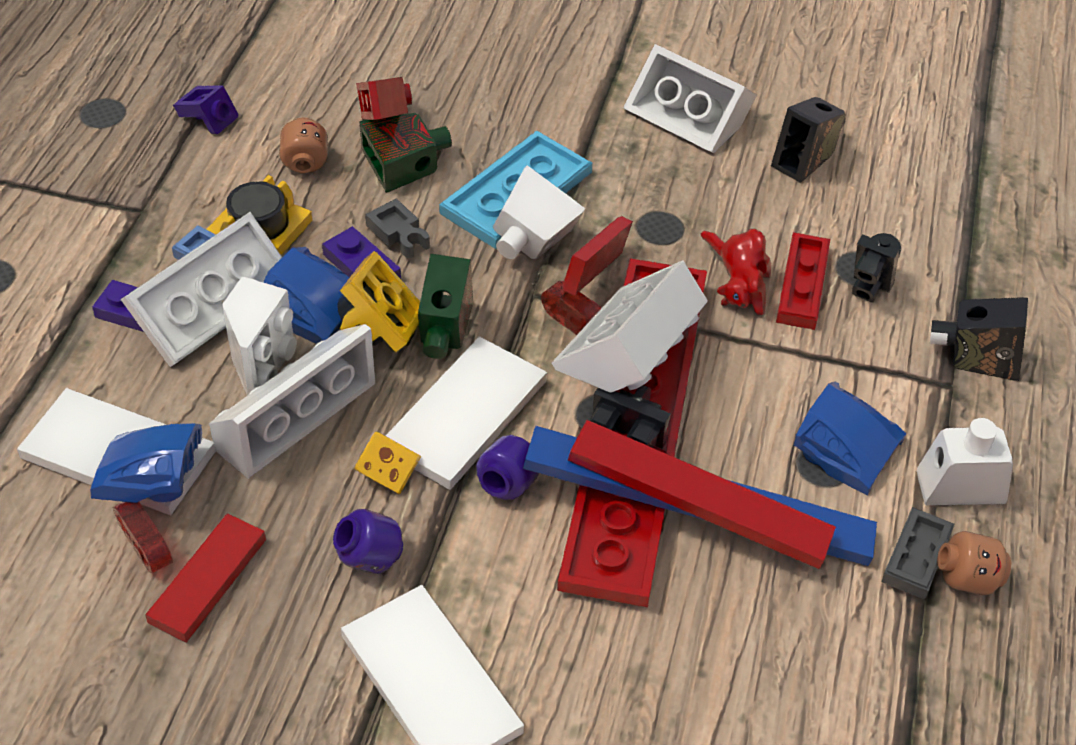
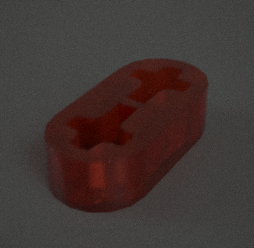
(567, 309)
(143, 535)

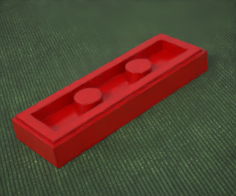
(596, 255)
(803, 281)
(206, 577)

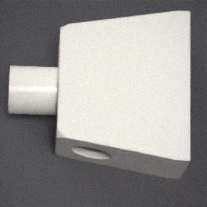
(534, 217)
(967, 466)

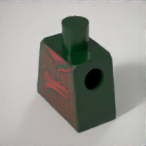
(402, 148)
(440, 316)

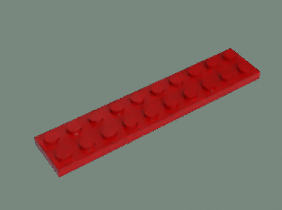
(616, 538)

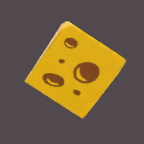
(387, 462)

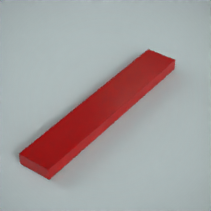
(702, 494)

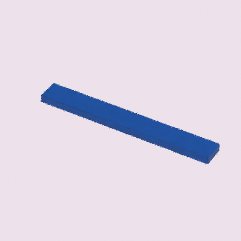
(549, 456)

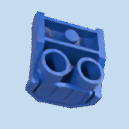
(312, 292)
(847, 438)
(147, 464)

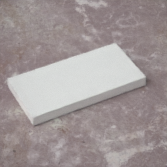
(185, 301)
(467, 410)
(77, 433)
(430, 675)

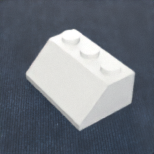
(689, 99)

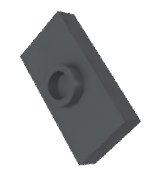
(917, 552)

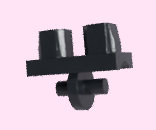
(875, 265)
(632, 415)

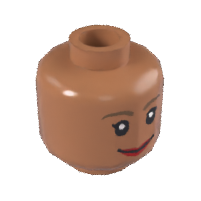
(303, 143)
(974, 563)

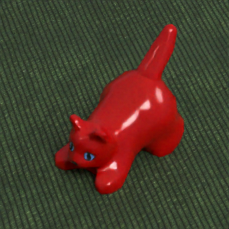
(746, 265)

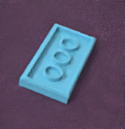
(482, 199)

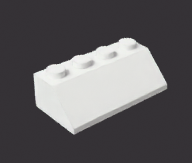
(634, 330)
(295, 400)

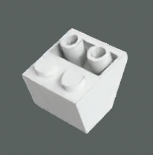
(258, 330)

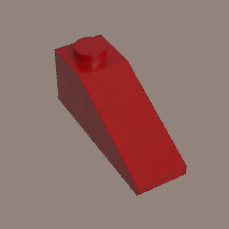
(383, 98)

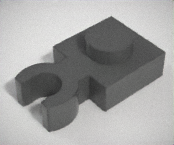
(397, 224)

